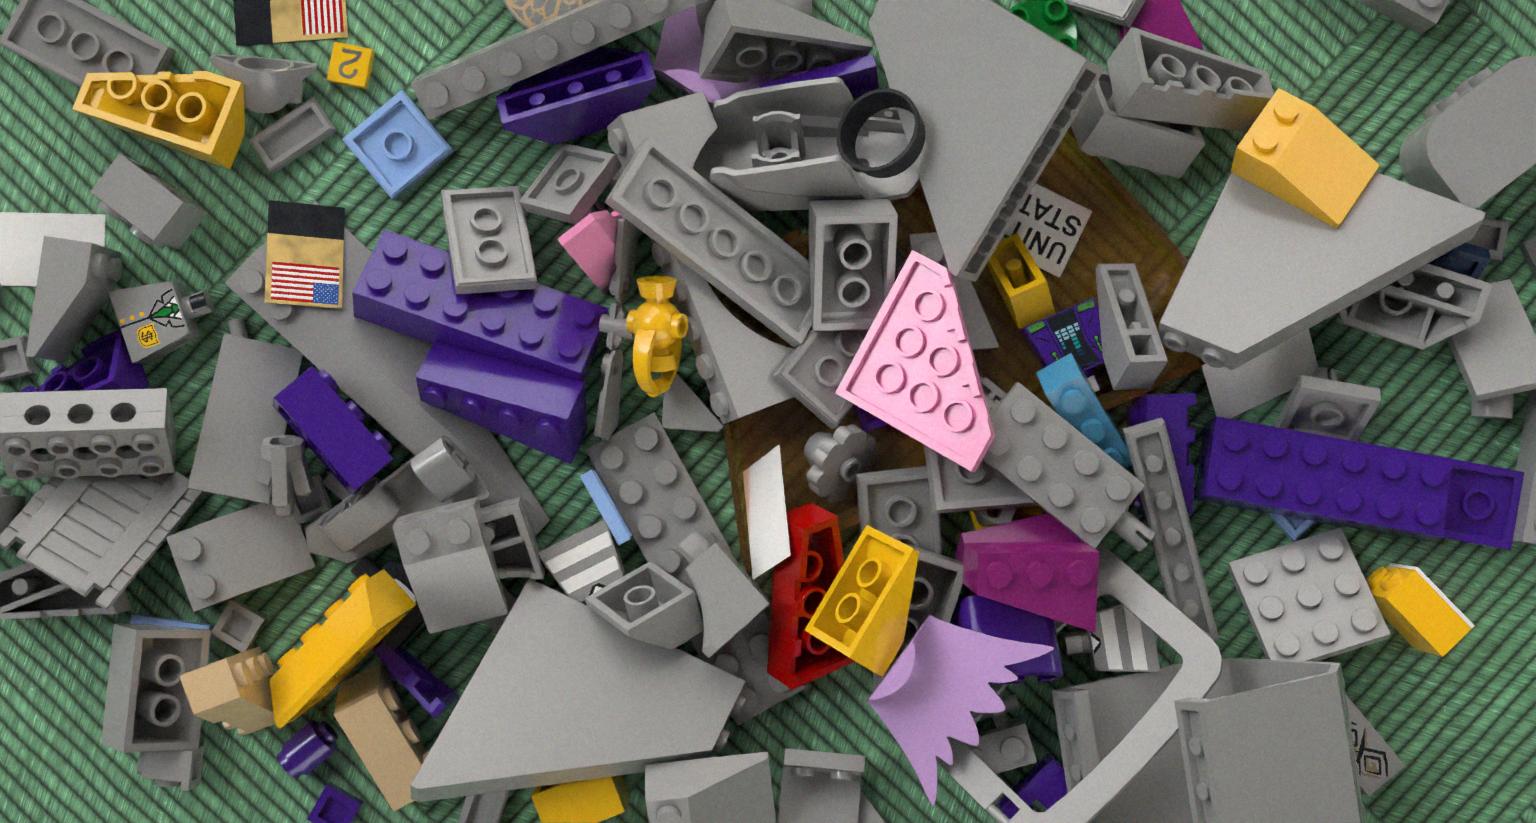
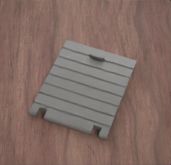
(99, 528)

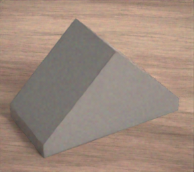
(686, 410)

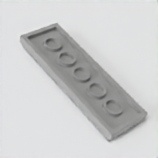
(716, 239)

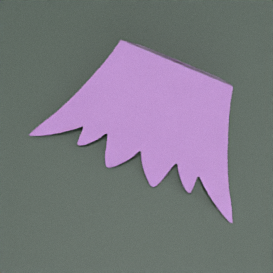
(680, 59)
(938, 684)

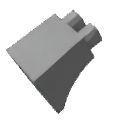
(724, 590)

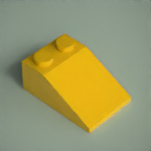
(1304, 159)
(869, 601)

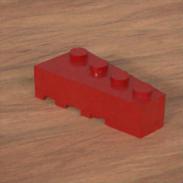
(797, 592)

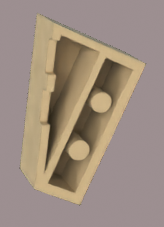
(233, 691)
(381, 732)

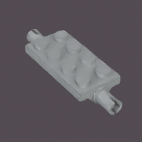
(1062, 470)

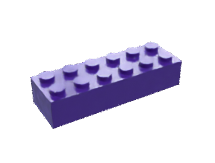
(414, 293)
(1323, 479)

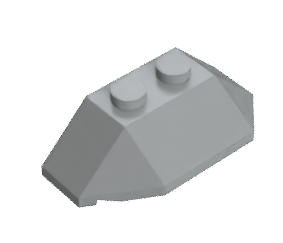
(1420, 307)

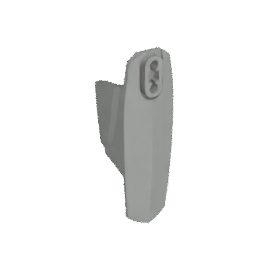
(782, 151)

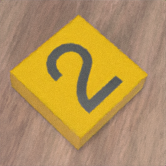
(350, 65)

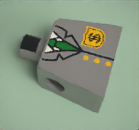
(158, 318)

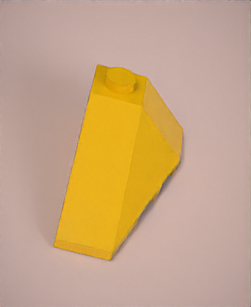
(184, 112)

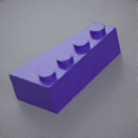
(506, 398)

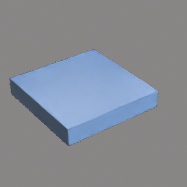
(397, 145)

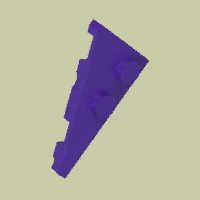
(420, 681)

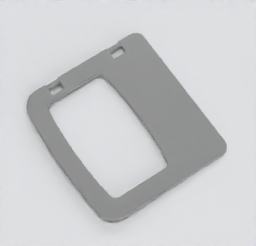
(1143, 743)

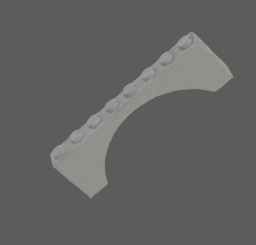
(728, 354)

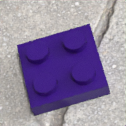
(1482, 504)

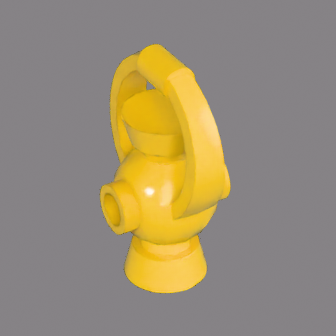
(657, 334)

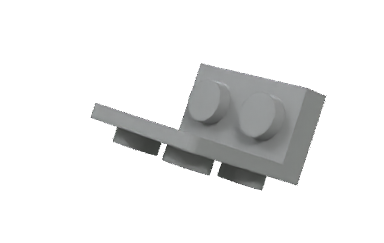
(820, 787)

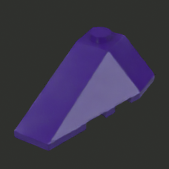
(103, 367)

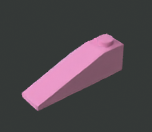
(593, 246)

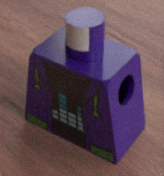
(1066, 332)

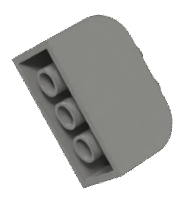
(1476, 136)

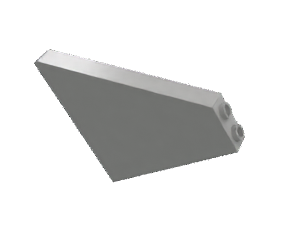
(991, 109)
(1277, 271)
(573, 703)

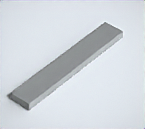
(1168, 517)

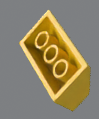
(337, 645)

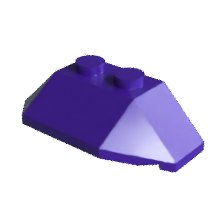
(577, 95)

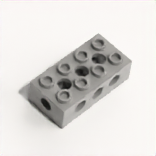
(70, 436)

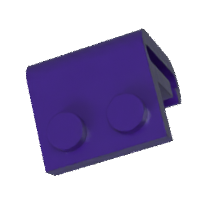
(1013, 624)

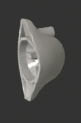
(266, 81)

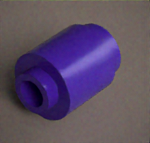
(308, 748)

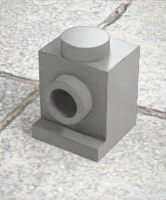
(172, 767)

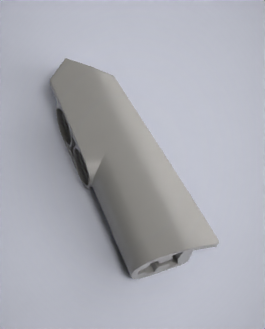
(366, 517)

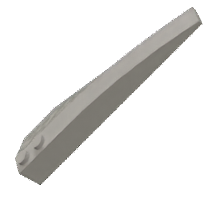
(380, 373)

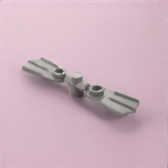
(616, 329)

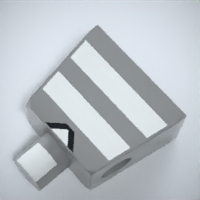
(585, 561)
(1118, 642)

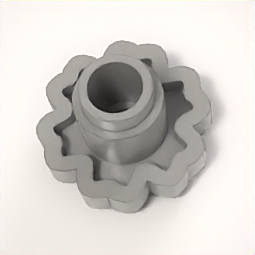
(837, 460)

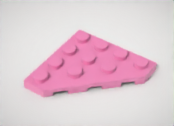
(921, 367)

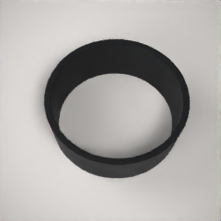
(860, 112)

